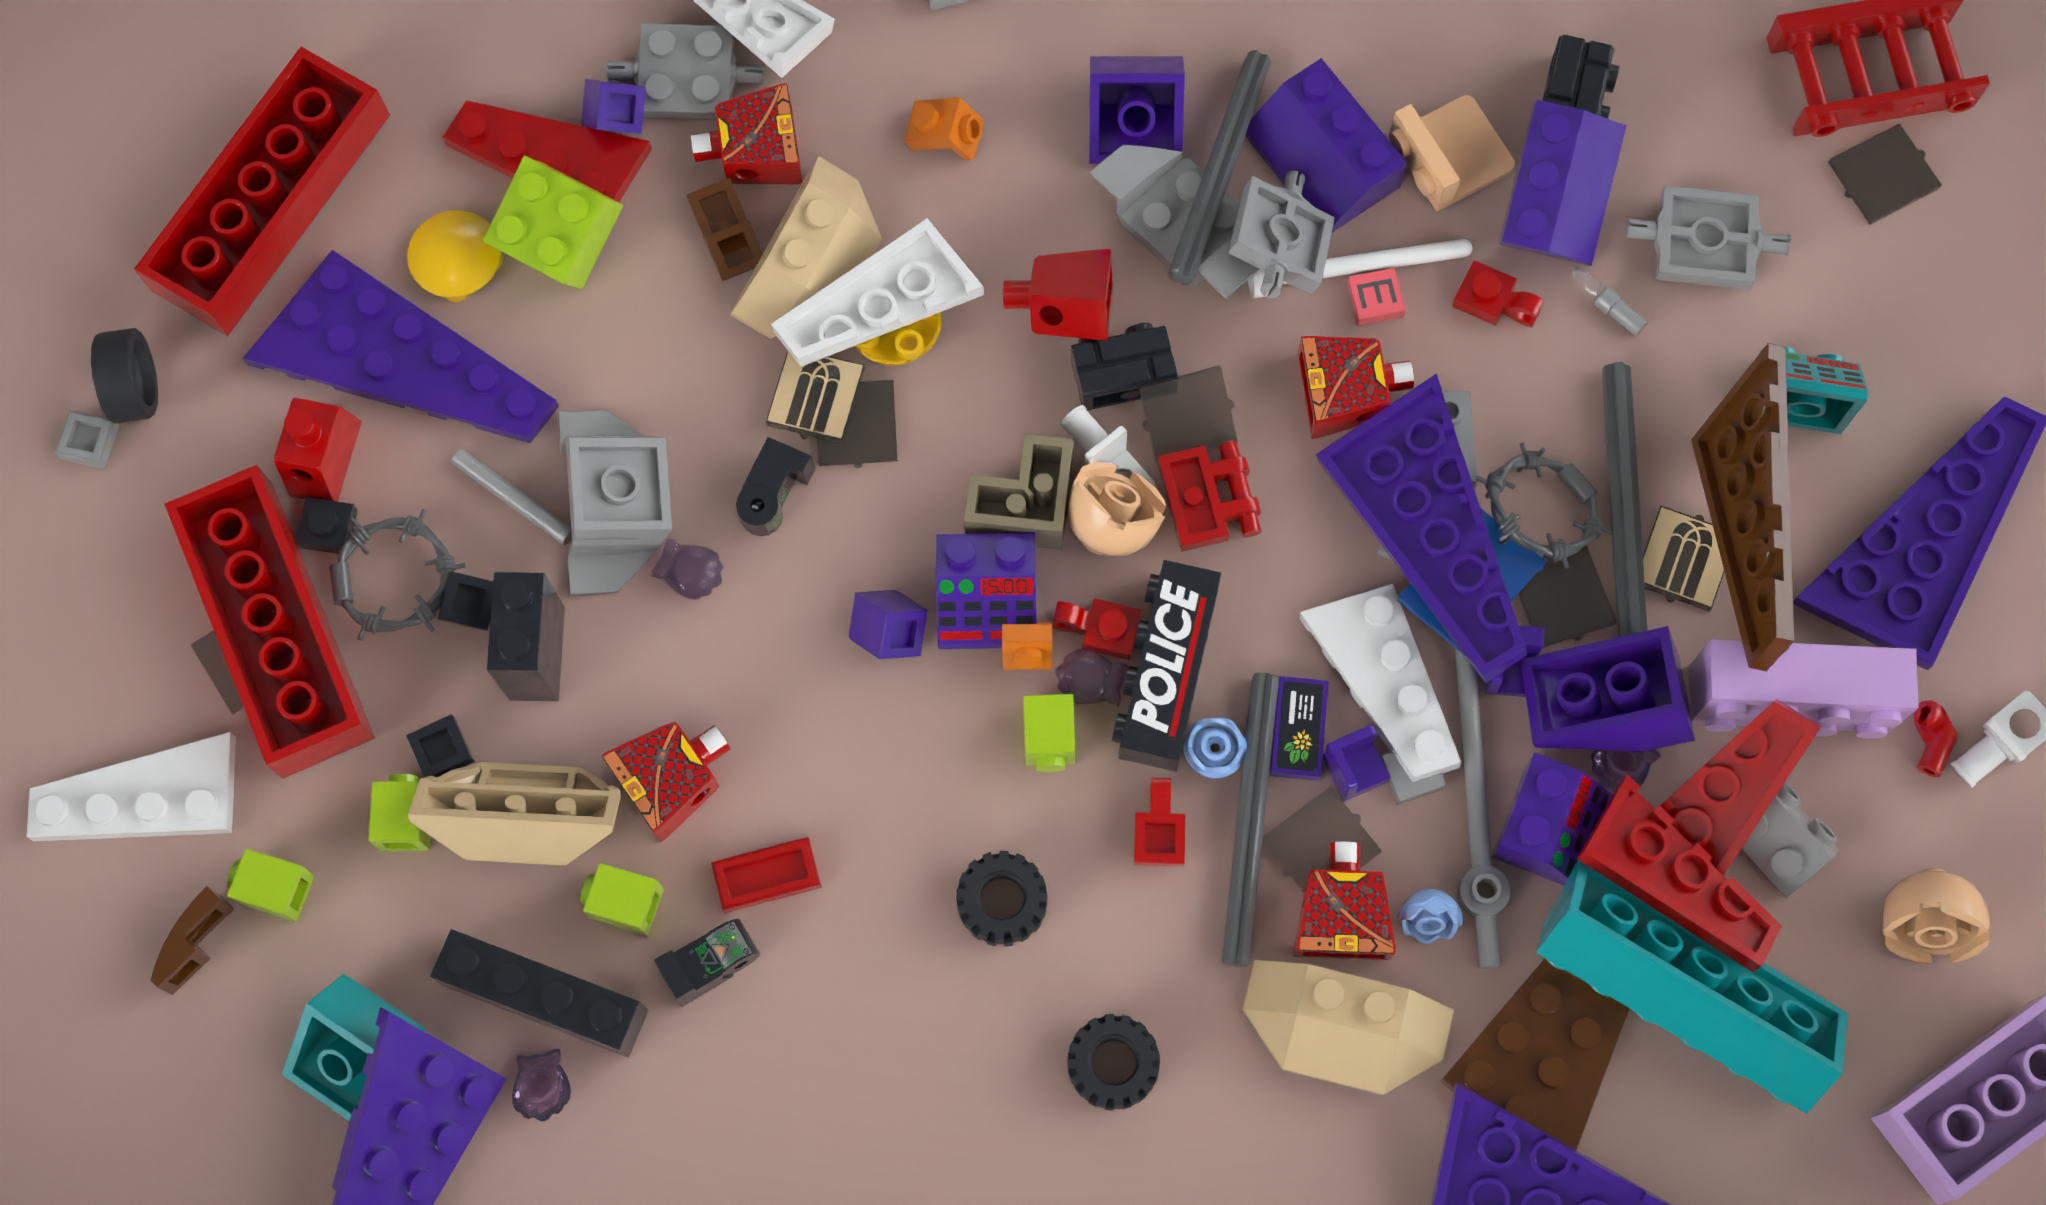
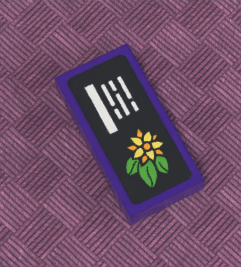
(1299, 728)

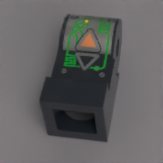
(769, 485)
(707, 961)

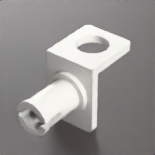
(1100, 445)
(2001, 742)

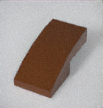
(725, 229)
(180, 953)

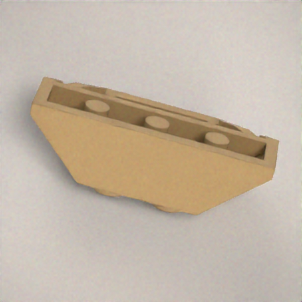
(815, 244)
(516, 812)
(1345, 1025)

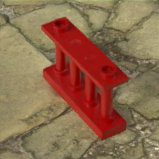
(1888, 19)

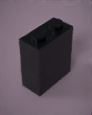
(526, 636)

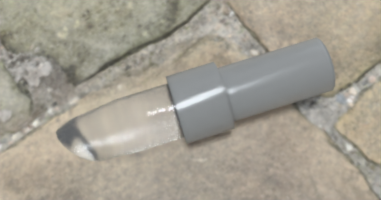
(1608, 301)

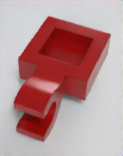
(1490, 293)
(1107, 628)
(1159, 834)

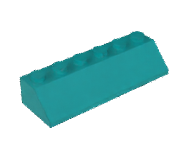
(1744, 1019)

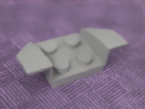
(1153, 205)
(615, 499)

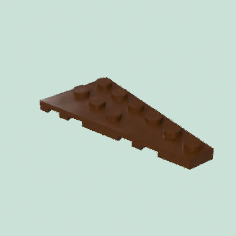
(1748, 497)
(1545, 1052)

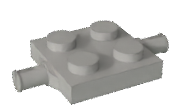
(685, 70)
(1282, 235)
(1707, 237)

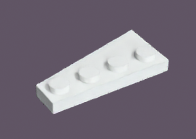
(773, 29)
(883, 293)
(1386, 676)
(153, 795)

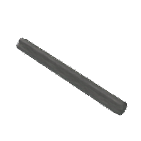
(1219, 168)
(1624, 499)
(1250, 820)

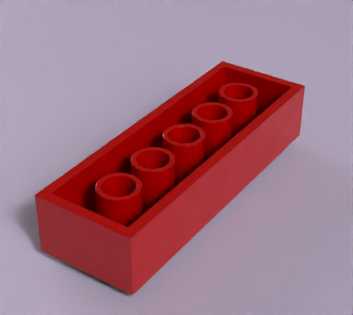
(263, 191)
(269, 622)

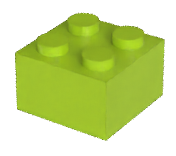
(553, 223)

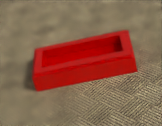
(766, 875)

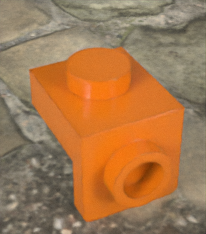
(944, 125)
(1027, 646)

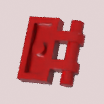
(1195, 500)

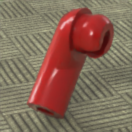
(1937, 735)

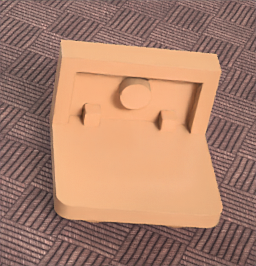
(1450, 150)

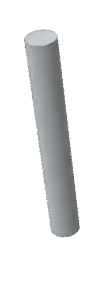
(512, 496)

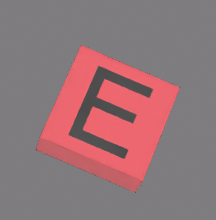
(1376, 296)

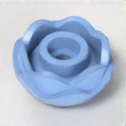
(1215, 732)
(1430, 916)

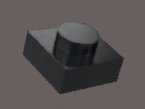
(325, 525)
(466, 601)
(440, 747)

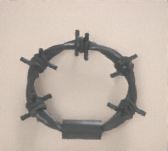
(1571, 478)
(342, 582)

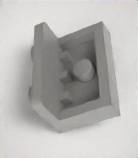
(1789, 844)

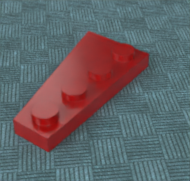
(586, 154)
(1740, 782)
(1660, 867)

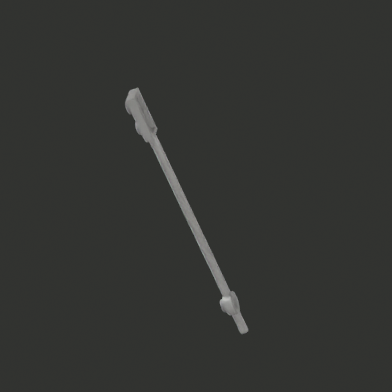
(1482, 871)

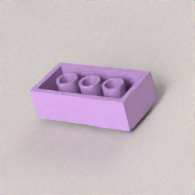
(1830, 684)
(1974, 1108)

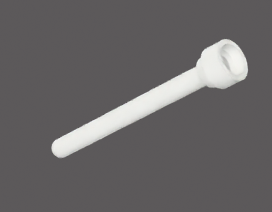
(1381, 260)

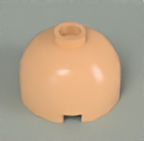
(1112, 511)
(1935, 916)

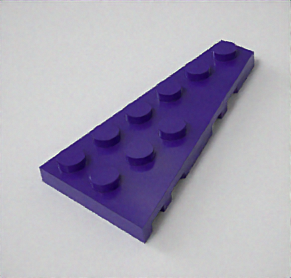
(382, 347)
(1420, 504)
(1921, 555)
(412, 1117)
(1507, 1161)

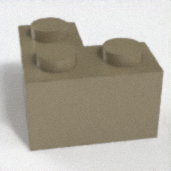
(1029, 504)

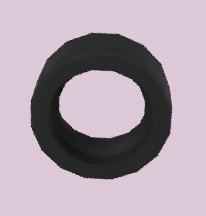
(124, 375)

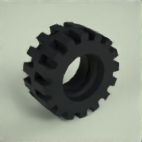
(1009, 867)
(1113, 1029)

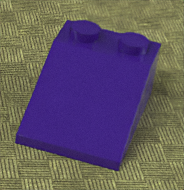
(1609, 695)

